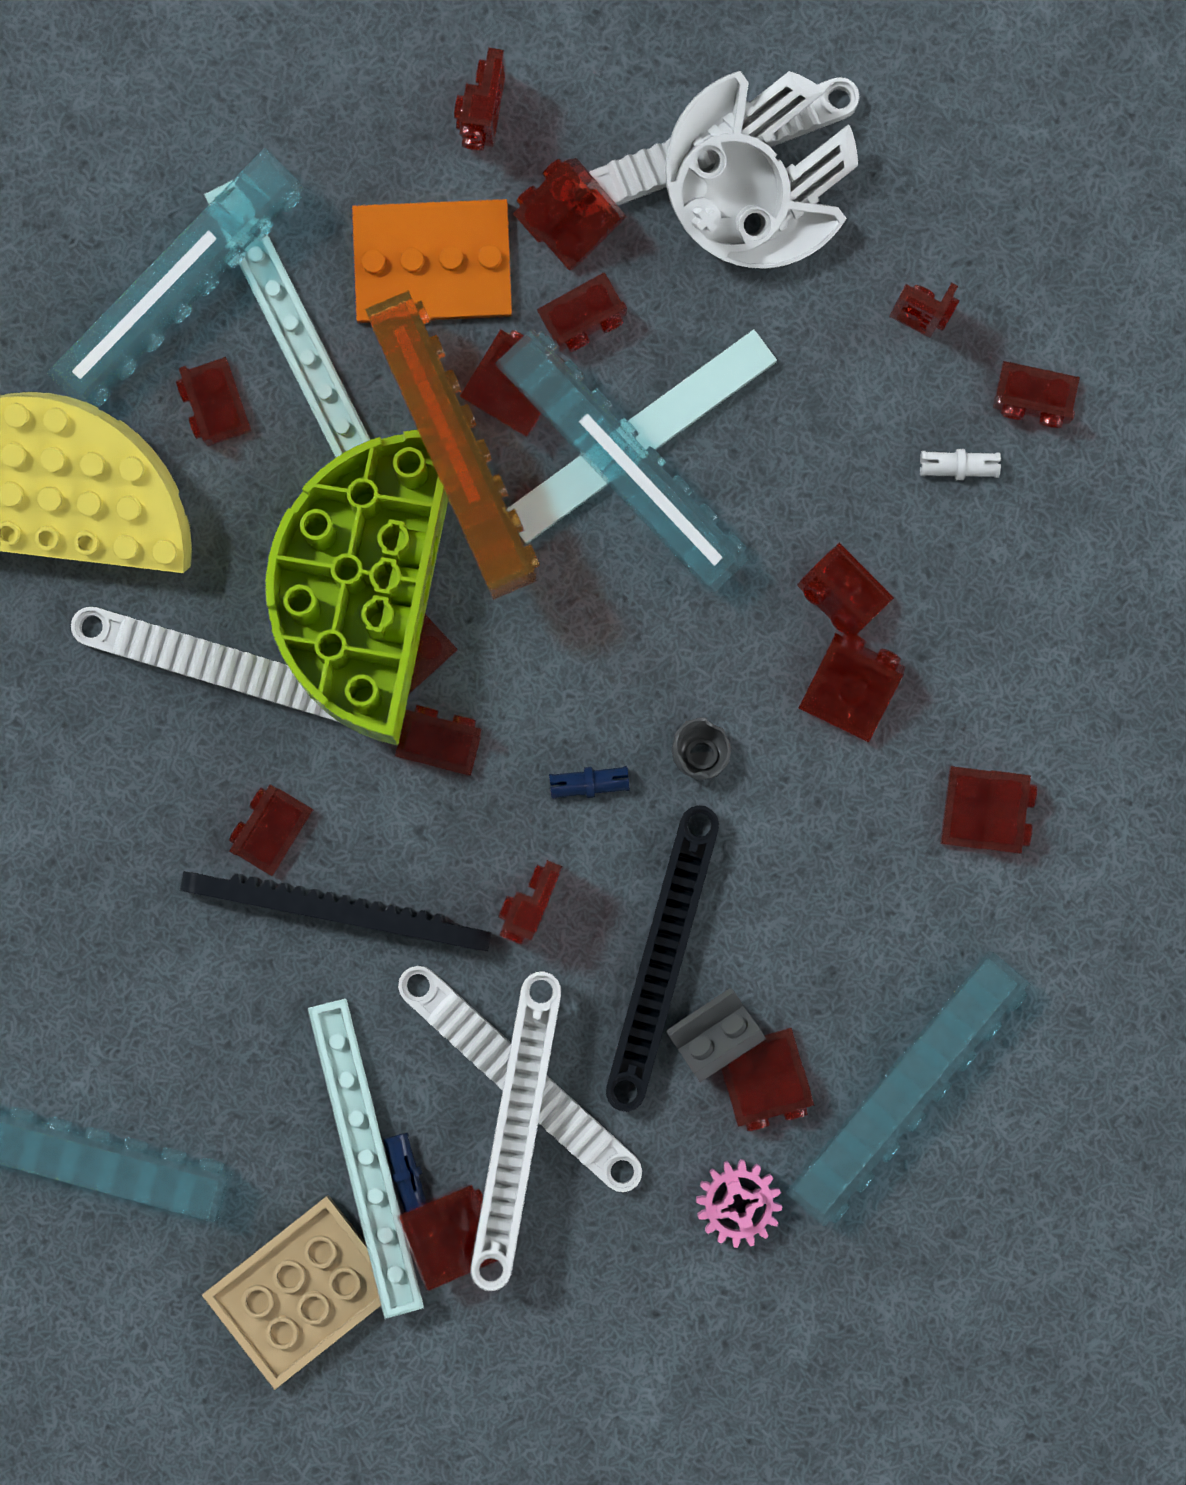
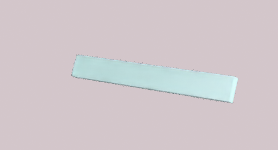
(300, 344)
(655, 427)
(365, 1158)

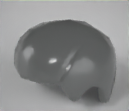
(700, 764)

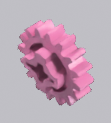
(720, 1208)

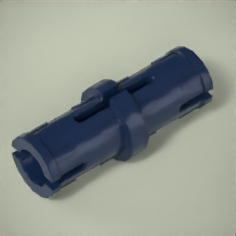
(589, 782)
(405, 1171)

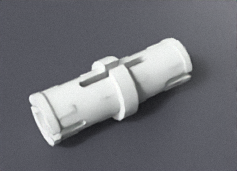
(960, 464)

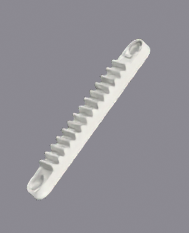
(645, 170)
(196, 659)
(490, 1053)
(515, 1131)

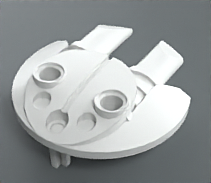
(750, 177)

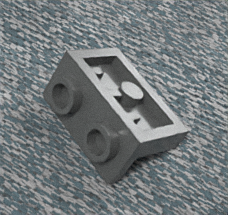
(715, 1034)

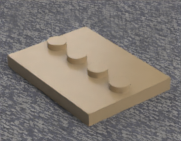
(298, 1292)

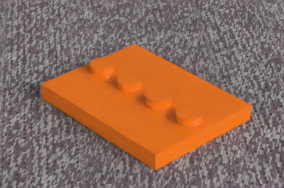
(441, 252)

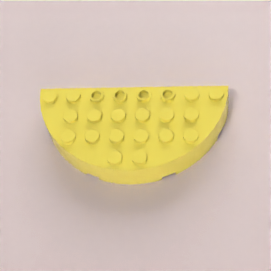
(85, 487)

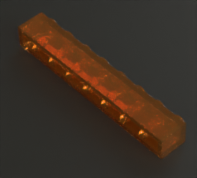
(451, 444)

